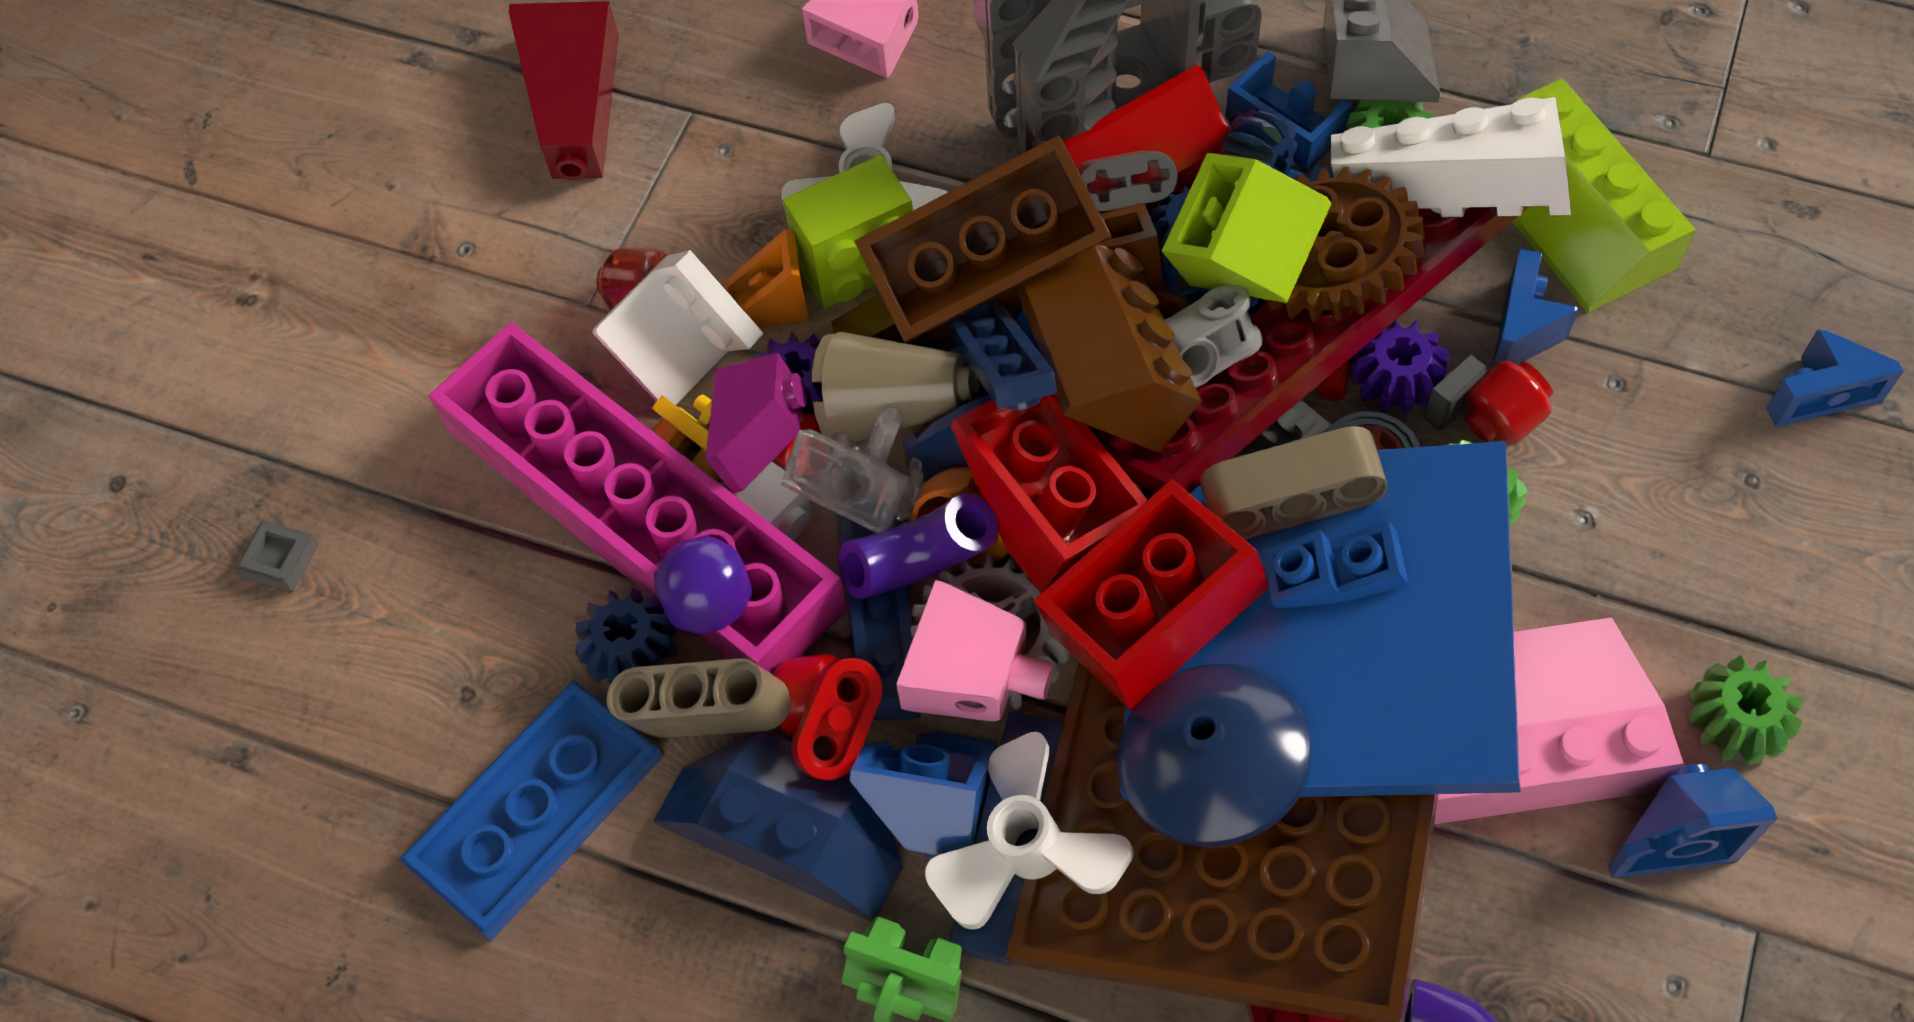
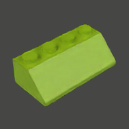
(1619, 221)

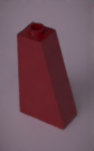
(569, 80)

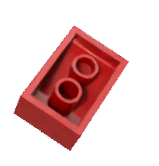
(1046, 484)

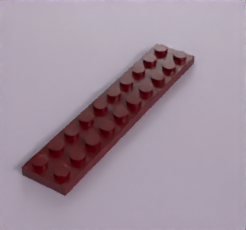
(1295, 360)

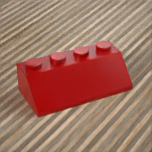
(1172, 119)

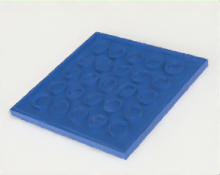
(1413, 680)

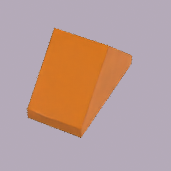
(771, 284)

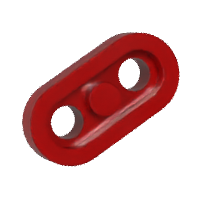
(839, 721)

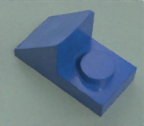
(1527, 320)
(1834, 379)

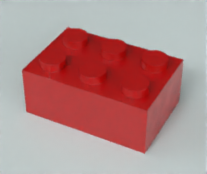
(1152, 593)

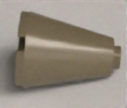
(872, 373)

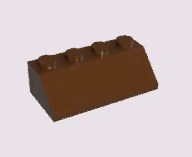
(983, 239)
(1110, 347)

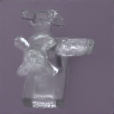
(855, 478)

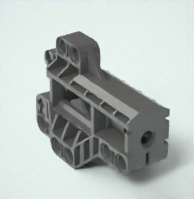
(1072, 53)

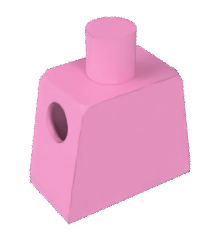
(862, 30)
(968, 659)

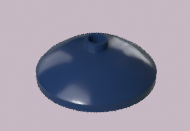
(1222, 785)

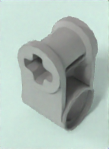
(1211, 335)

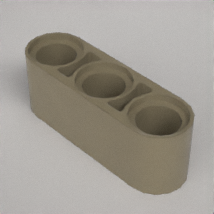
(1295, 482)
(699, 698)

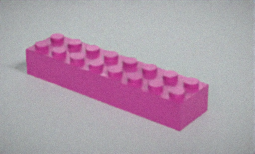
(630, 490)

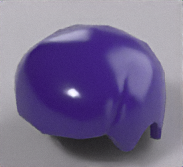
(702, 584)

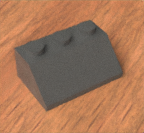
(1378, 51)

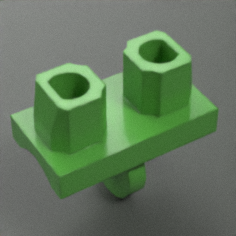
(900, 979)

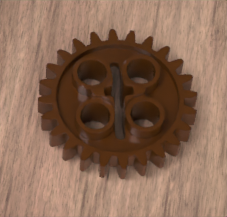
(1361, 247)

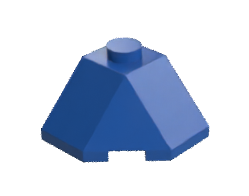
(928, 790)
(1695, 822)

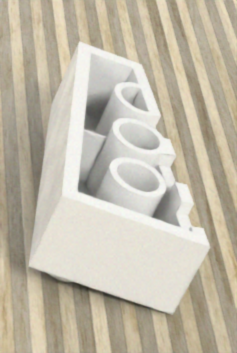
(1467, 158)

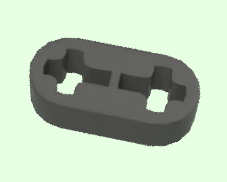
(1121, 168)

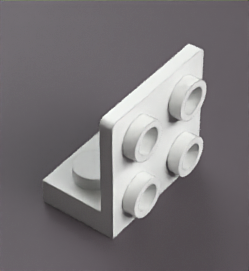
(675, 327)

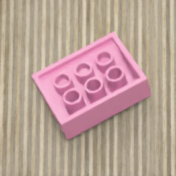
(1584, 724)

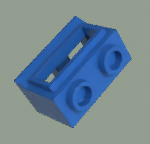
(1257, 93)

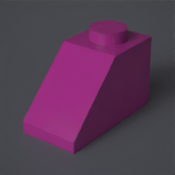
(752, 417)

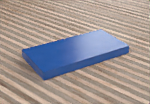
(531, 809)

